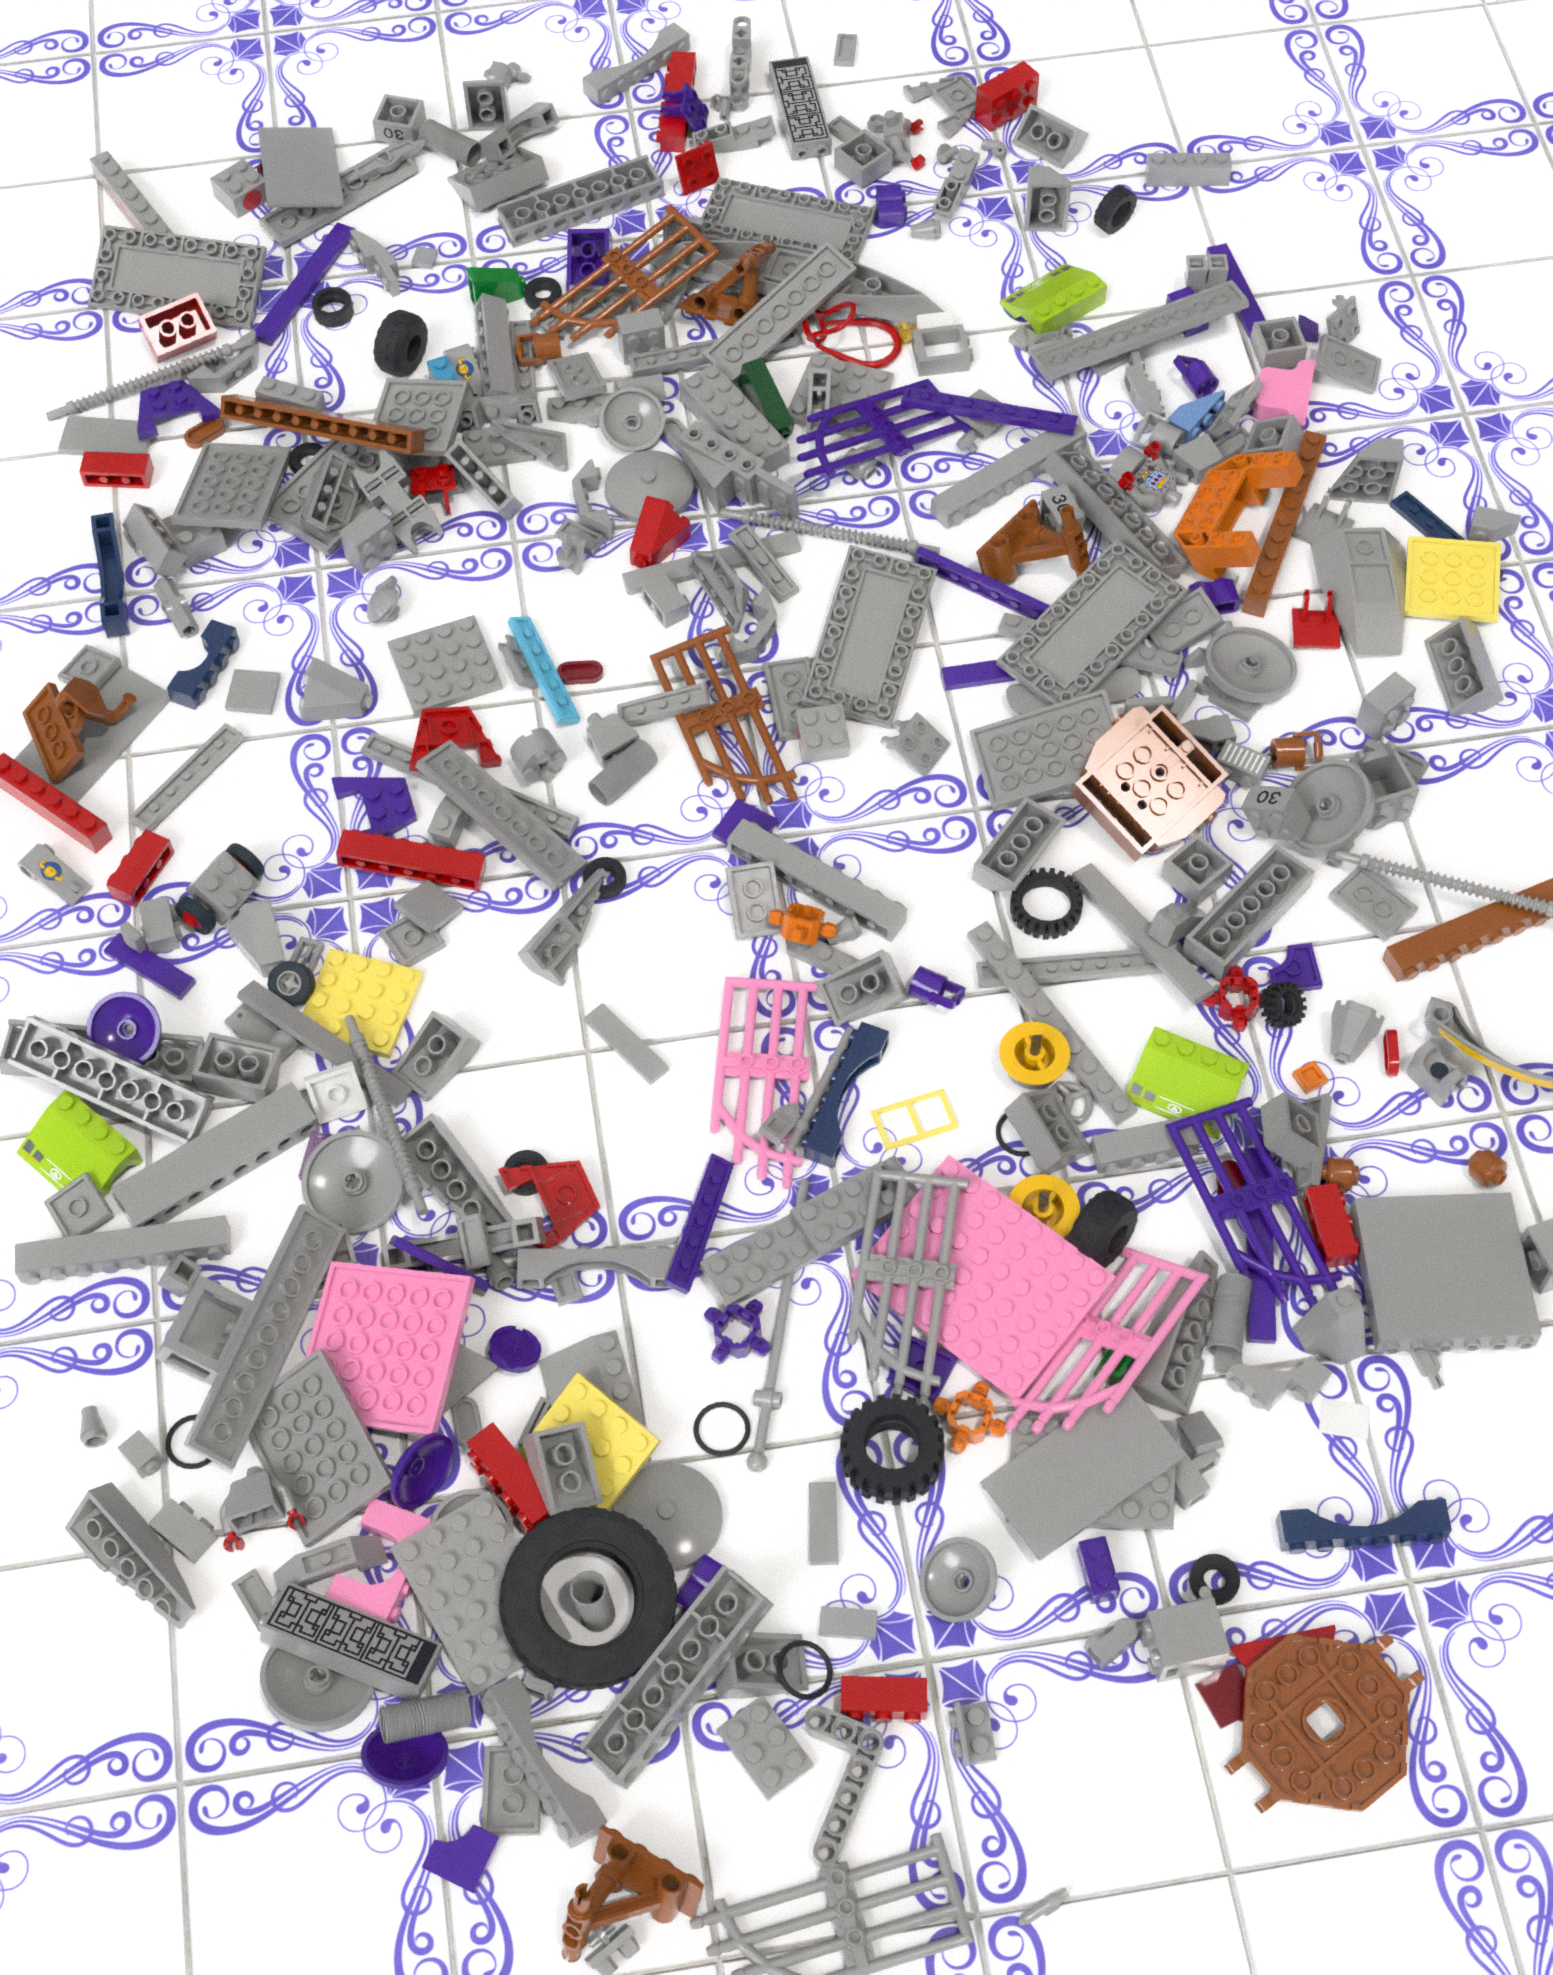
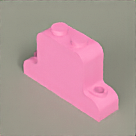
(1284, 392)

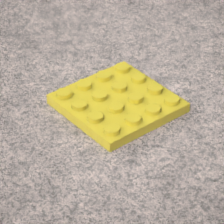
(1452, 579)
(371, 991)
(615, 1437)

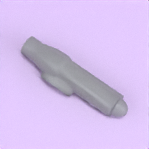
(1045, 1907)

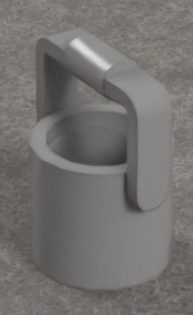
(1165, 433)

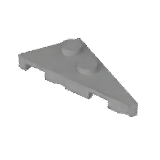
(541, 442)

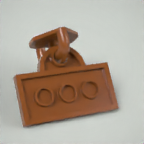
(59, 717)

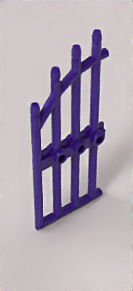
(883, 429)
(1250, 1198)

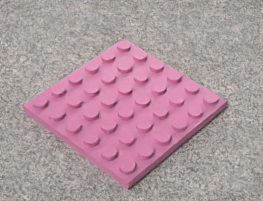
(393, 1340)

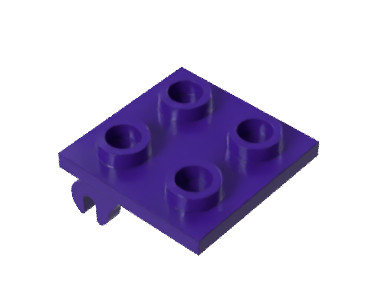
(691, 107)

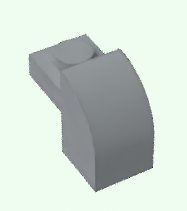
(1127, 460)
(1190, 1483)

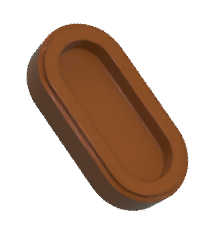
(204, 432)

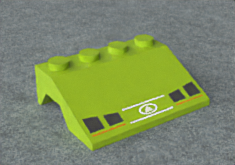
(1057, 298)
(1184, 1078)
(76, 1141)

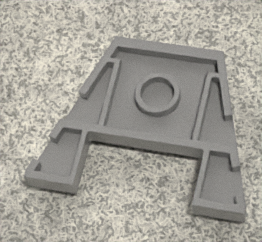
(954, 94)

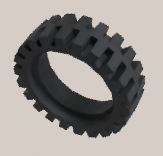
(1047, 927)

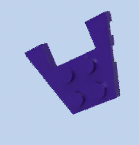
(169, 401)
(385, 801)

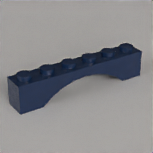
(110, 564)
(865, 1052)
(1306, 1530)

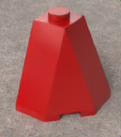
(657, 533)

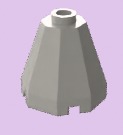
(1352, 1030)

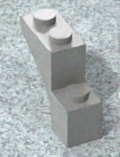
(1268, 1385)

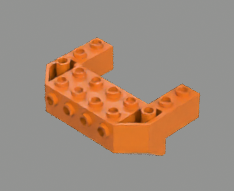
(1215, 508)

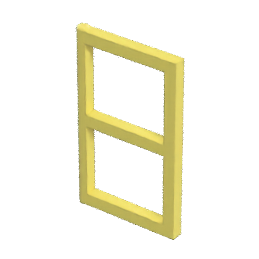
(920, 1134)

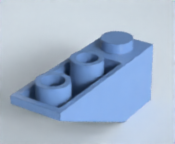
(1197, 414)

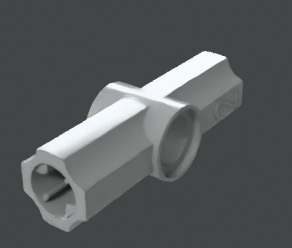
(176, 607)

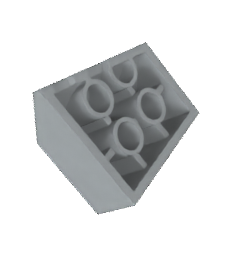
(1372, 473)

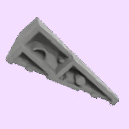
(553, 946)

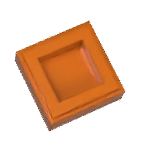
(1310, 1077)

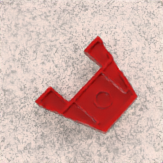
(452, 724)
(563, 1193)

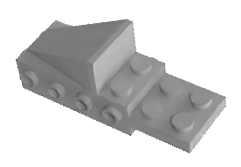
(732, 471)

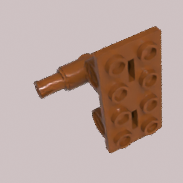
(728, 308)
(1028, 540)
(627, 1864)

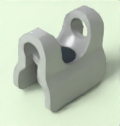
(1434, 1073)

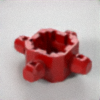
(1237, 1015)

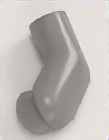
(722, 105)

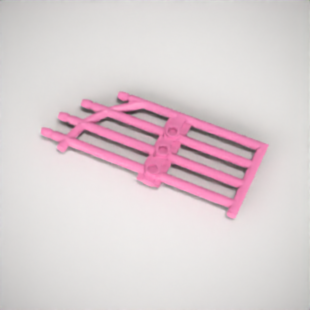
(756, 1065)
(1111, 1336)

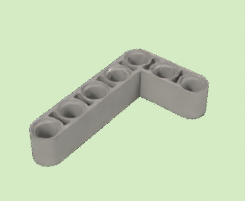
(849, 1783)

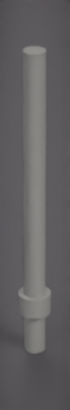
(802, 1125)

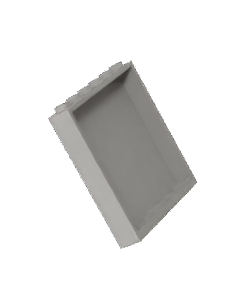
(1444, 1273)

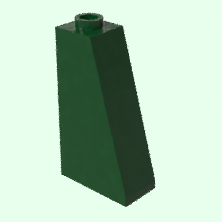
(762, 392)

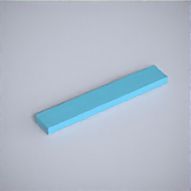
(543, 670)

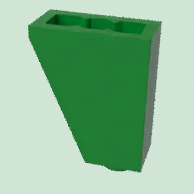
(496, 282)

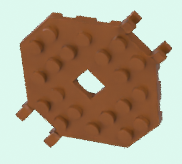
(1290, 1756)

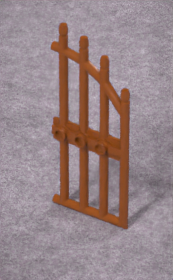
(632, 276)
(722, 712)

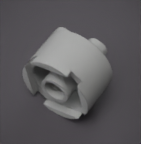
(537, 755)

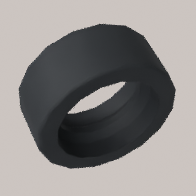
(335, 318)

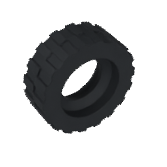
(1115, 209)

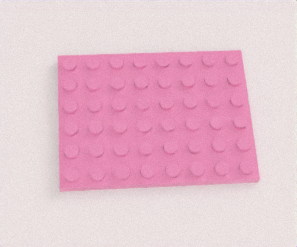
(1014, 1287)

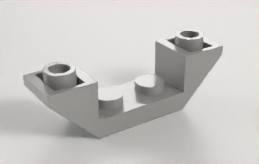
(206, 381)
(500, 407)
(587, 481)
(766, 614)
(330, 1559)

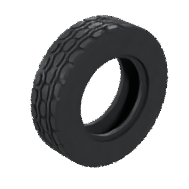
(587, 1532)

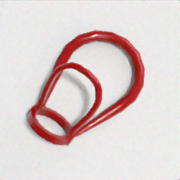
(841, 324)

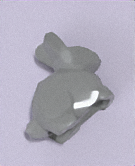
(508, 72)

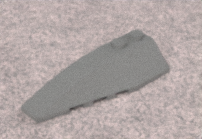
(451, 1173)
(1177, 1364)
(128, 1548)

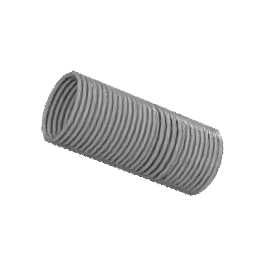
(450, 143)
(619, 774)
(1228, 1319)
(589, 1587)
(429, 1716)

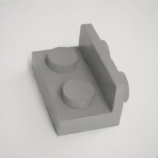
(974, 1733)

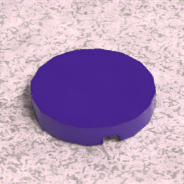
(514, 1349)

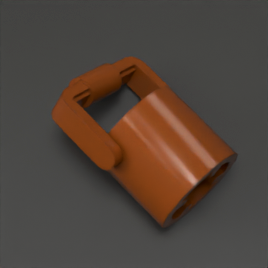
(545, 347)
(1291, 751)

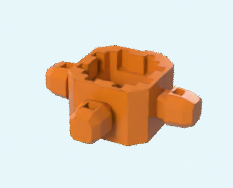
(802, 924)
(962, 1434)

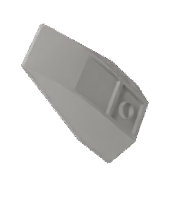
(1367, 586)

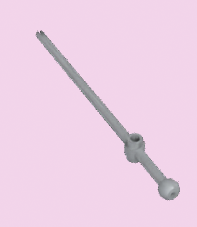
(768, 1397)

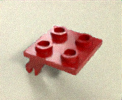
(697, 167)
(432, 479)
(1315, 627)

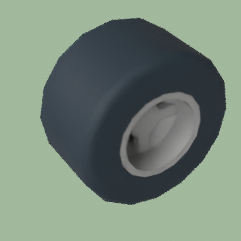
(283, 979)

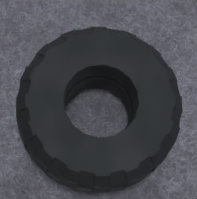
(400, 343)
(1104, 1227)

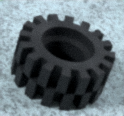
(1293, 1002)

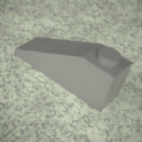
(818, 394)
(447, 823)
(1175, 922)

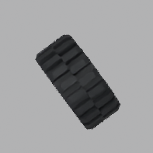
(899, 1416)

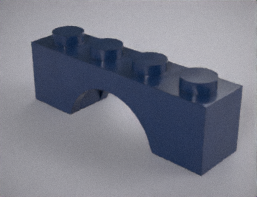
(191, 686)

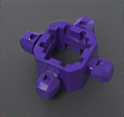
(749, 1317)

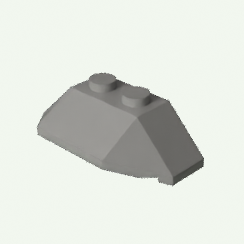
(331, 494)
(721, 585)

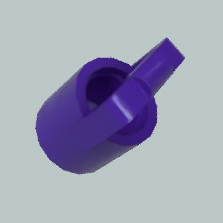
(1196, 375)
(931, 986)

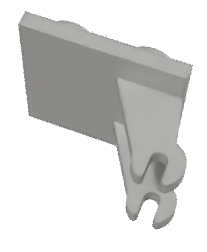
(1344, 320)
(1322, 521)
(917, 743)

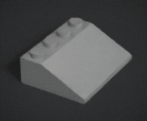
(496, 181)
(601, 1362)

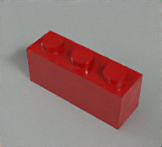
(116, 470)
(140, 868)
(1331, 1224)
(884, 1698)

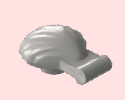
(384, 602)

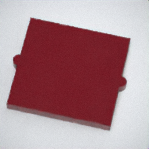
(1224, 1695)

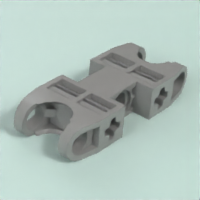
(740, 63)
(387, 487)

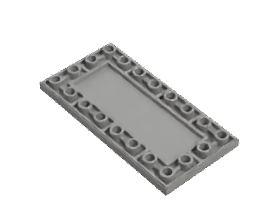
(764, 213)
(151, 269)
(1092, 626)
(869, 636)

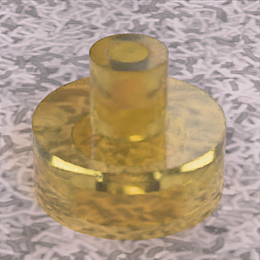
(905, 332)

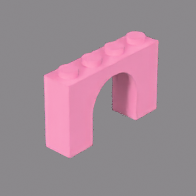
(385, 1598)

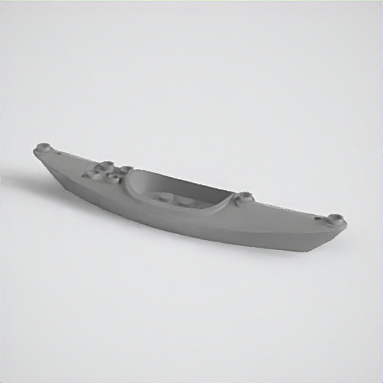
(869, 289)

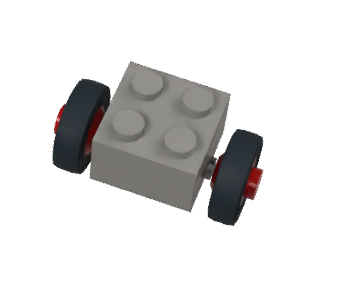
(220, 888)

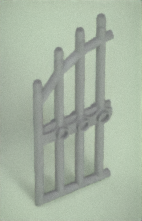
(905, 1271)
(847, 1914)

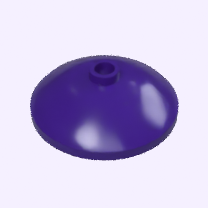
(112, 1016)
(421, 1470)
(405, 1762)

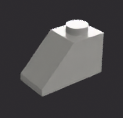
(1492, 524)

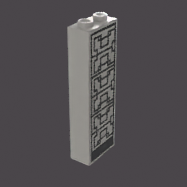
(800, 108)
(350, 1642)

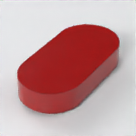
(1391, 1052)

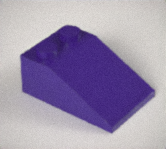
(585, 252)

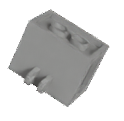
(203, 1330)

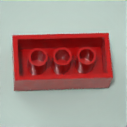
(507, 1476)

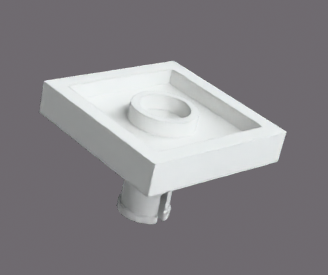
(335, 1092)

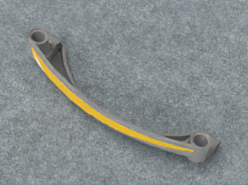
(1445, 1020)

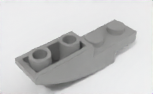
(736, 138)
(956, 184)
(376, 259)
(1140, 390)

